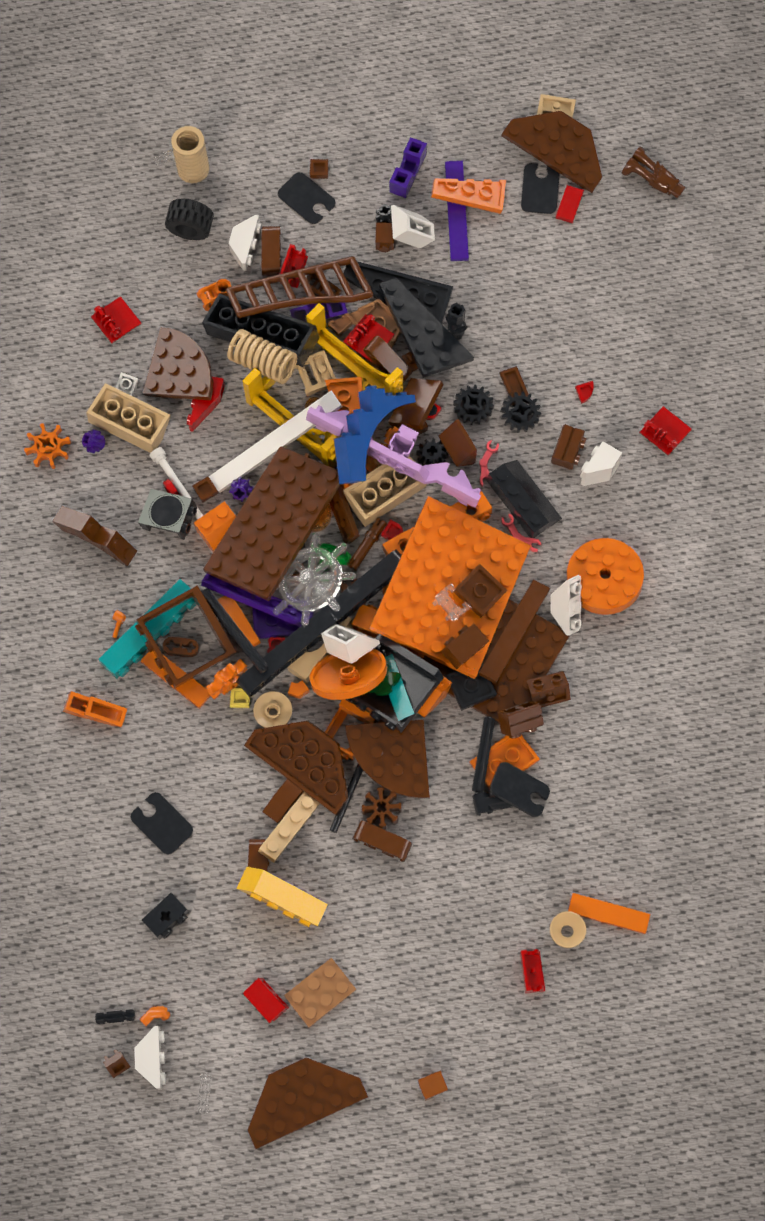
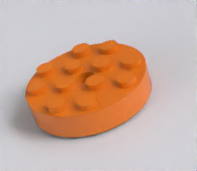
(615, 560)

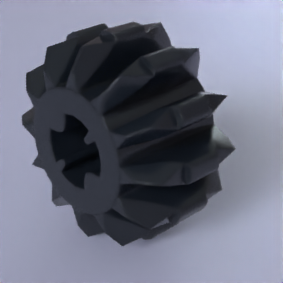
(425, 451)

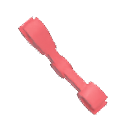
(484, 461)
(516, 534)

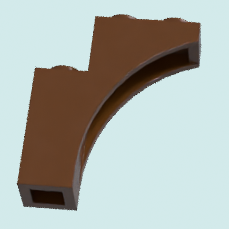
(90, 530)

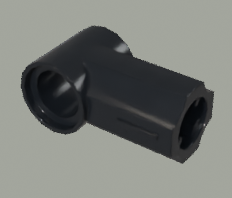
(488, 803)

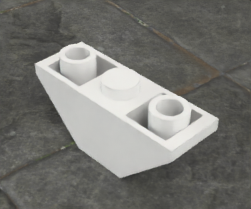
(244, 240)
(567, 605)
(150, 1058)

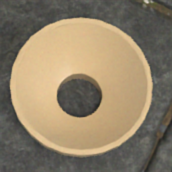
(568, 919)

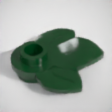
(385, 686)

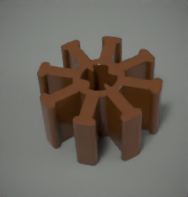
(388, 808)

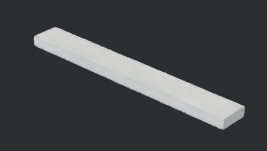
(270, 444)

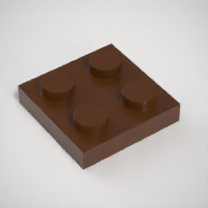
(480, 590)

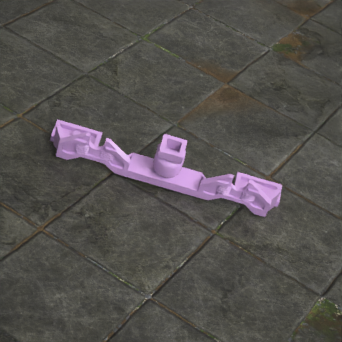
(397, 456)

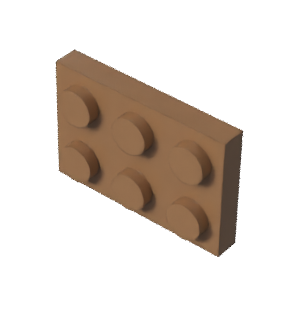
(320, 992)

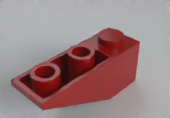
(203, 408)

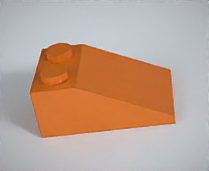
(215, 524)

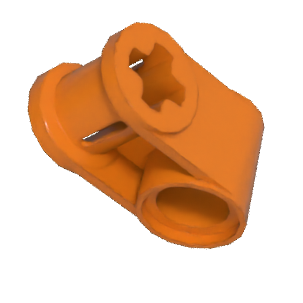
(212, 292)

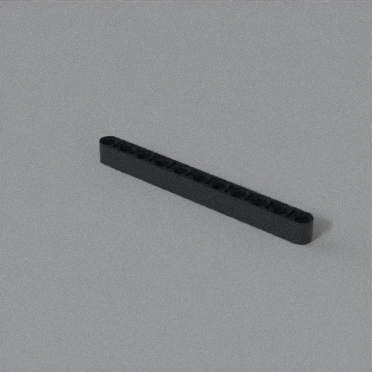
(307, 636)

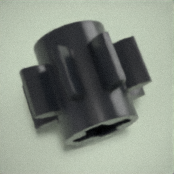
(384, 214)

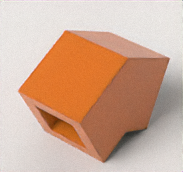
(298, 690)

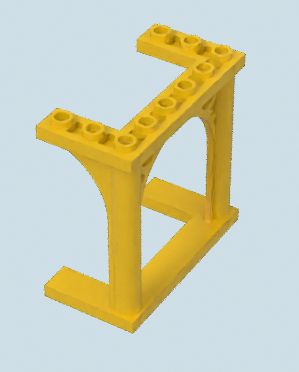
(257, 387)

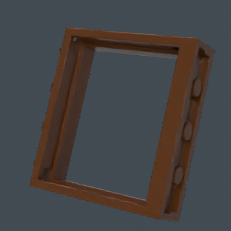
(211, 620)

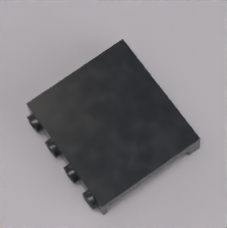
(418, 679)

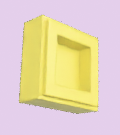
(239, 699)

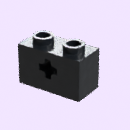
(170, 906)

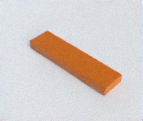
(190, 690)
(609, 913)

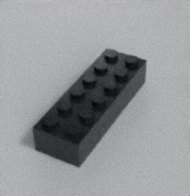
(271, 326)

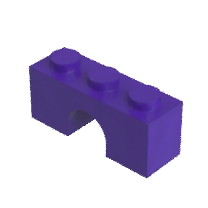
(411, 163)
(331, 310)

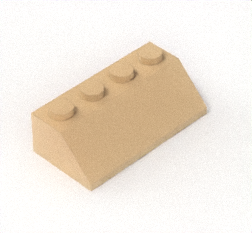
(128, 418)
(380, 493)

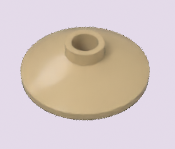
(270, 701)

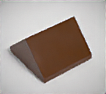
(459, 444)

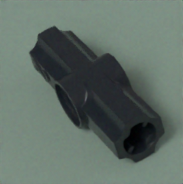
(456, 320)

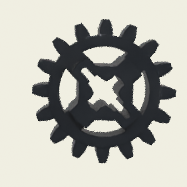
(473, 396)
(527, 409)

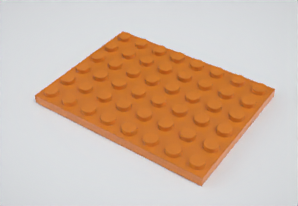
(442, 552)

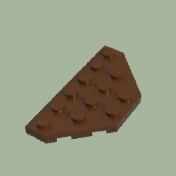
(559, 144)
(305, 758)
(300, 1097)

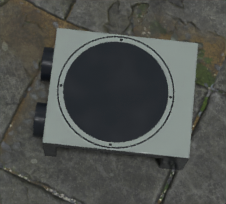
(168, 512)

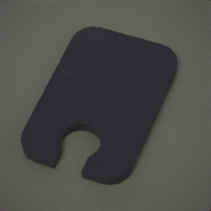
(302, 194)
(539, 194)
(516, 788)
(166, 827)

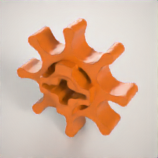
(48, 452)
(226, 679)

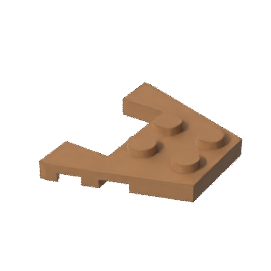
(378, 310)

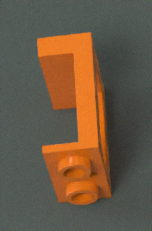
(344, 709)

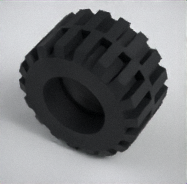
(189, 219)

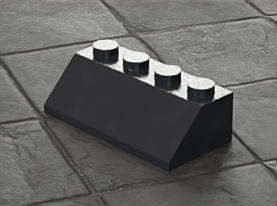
(523, 498)

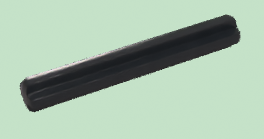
(483, 754)

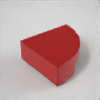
(585, 391)

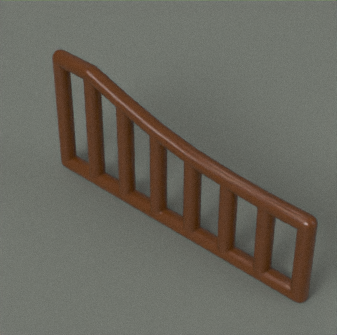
(311, 298)

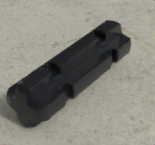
(115, 1016)

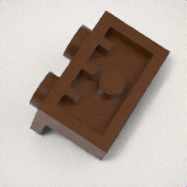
(549, 689)

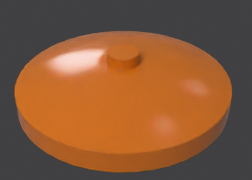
(341, 680)

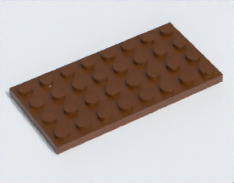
(274, 523)

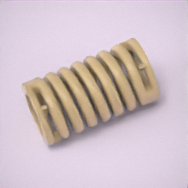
(190, 154)
(262, 355)

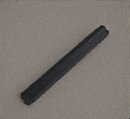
(235, 632)

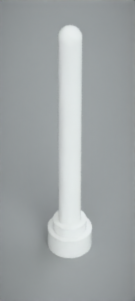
(159, 457)

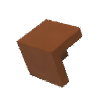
(432, 1085)

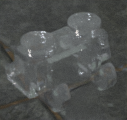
(453, 611)

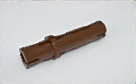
(370, 538)

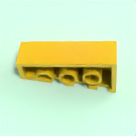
(282, 896)

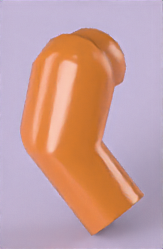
(155, 1012)

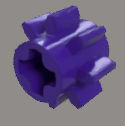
(93, 441)
(241, 489)

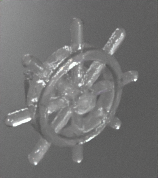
(313, 588)

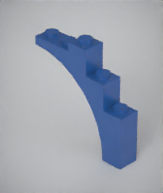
(353, 445)

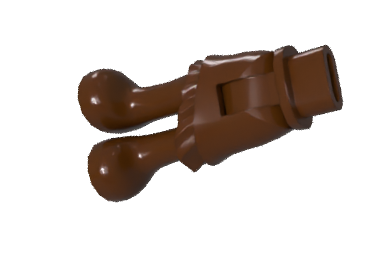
(660, 178)

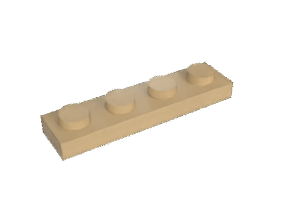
(288, 827)

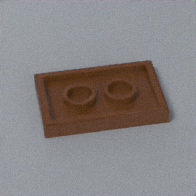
(416, 413)

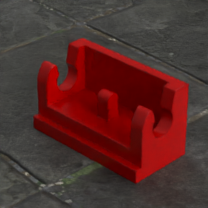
(294, 261)
(532, 971)
(265, 1000)

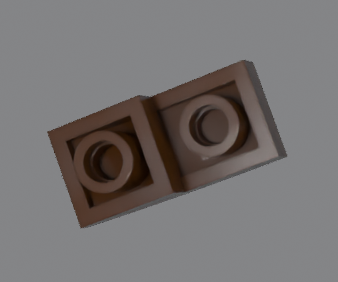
(282, 801)

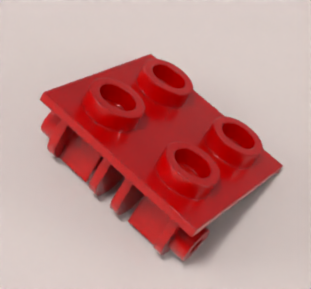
(115, 319)
(364, 332)
(665, 430)

